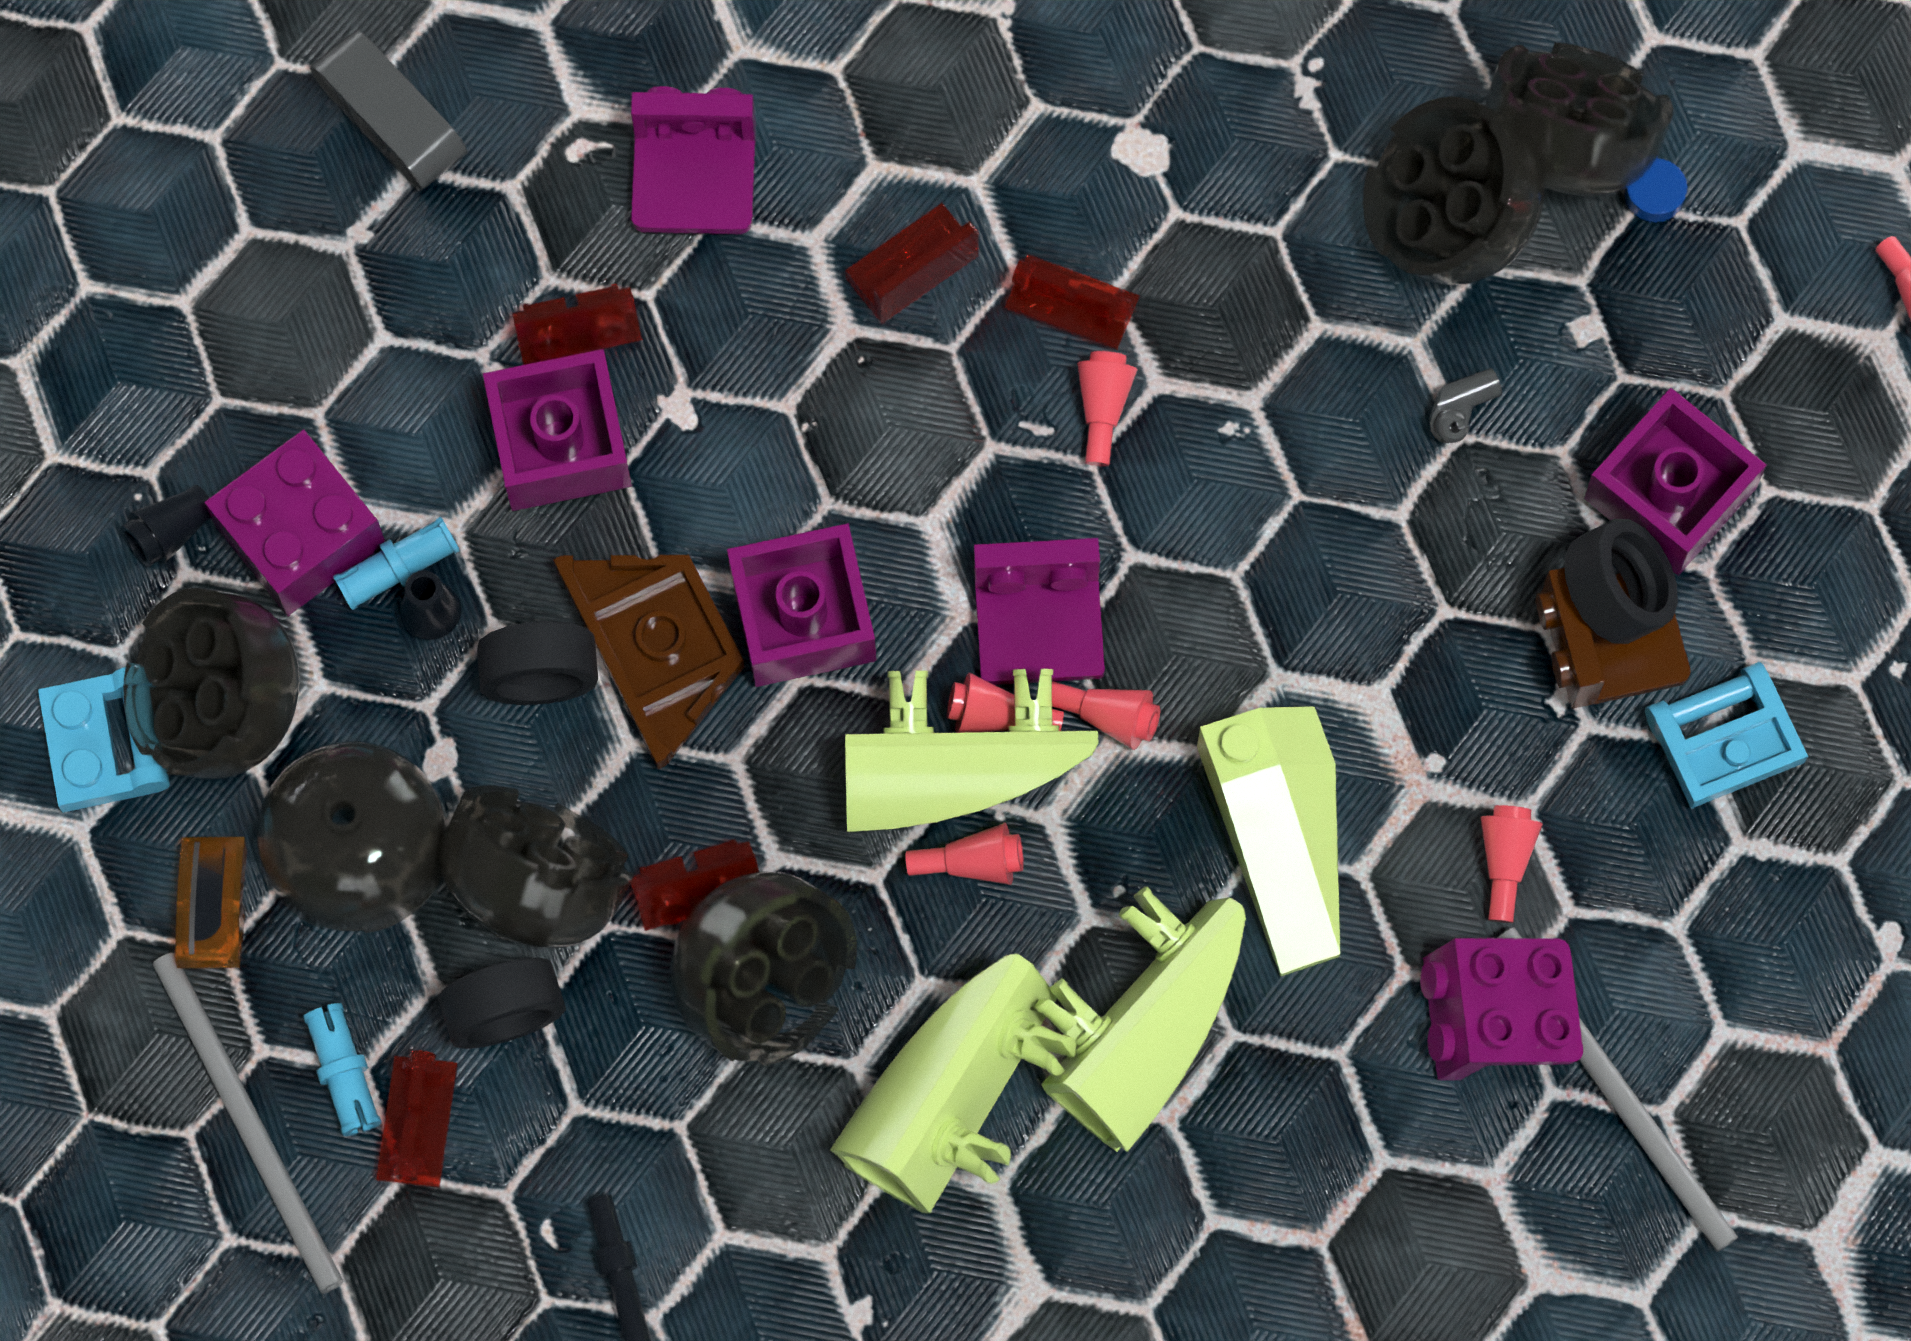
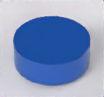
(1658, 193)

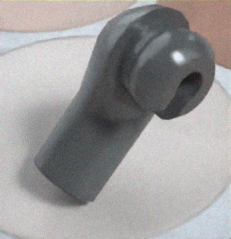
(1456, 401)

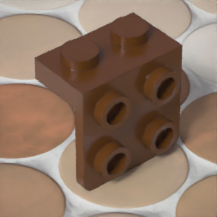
(1599, 669)

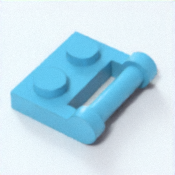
(84, 748)
(1733, 752)

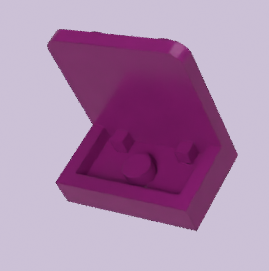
(693, 161)
(1501, 1004)

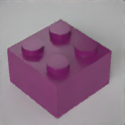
(557, 430)
(1676, 478)
(295, 522)
(802, 605)

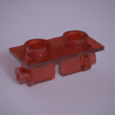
(1071, 301)
(598, 322)
(670, 893)
(417, 1120)

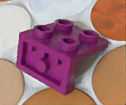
(1039, 609)

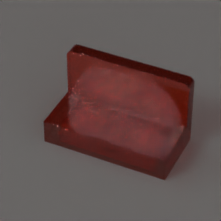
(913, 262)

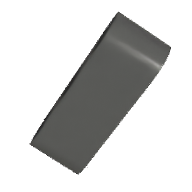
(388, 110)

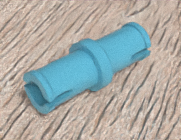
(396, 563)
(342, 1069)

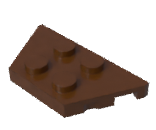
(656, 641)

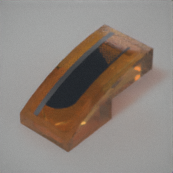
(210, 902)

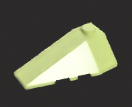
(1281, 815)

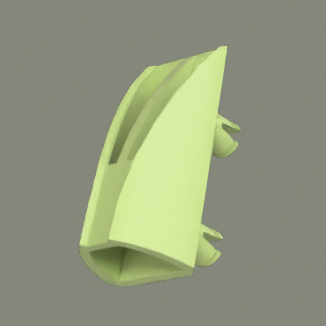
(930, 777)
(1152, 1034)
(944, 1083)

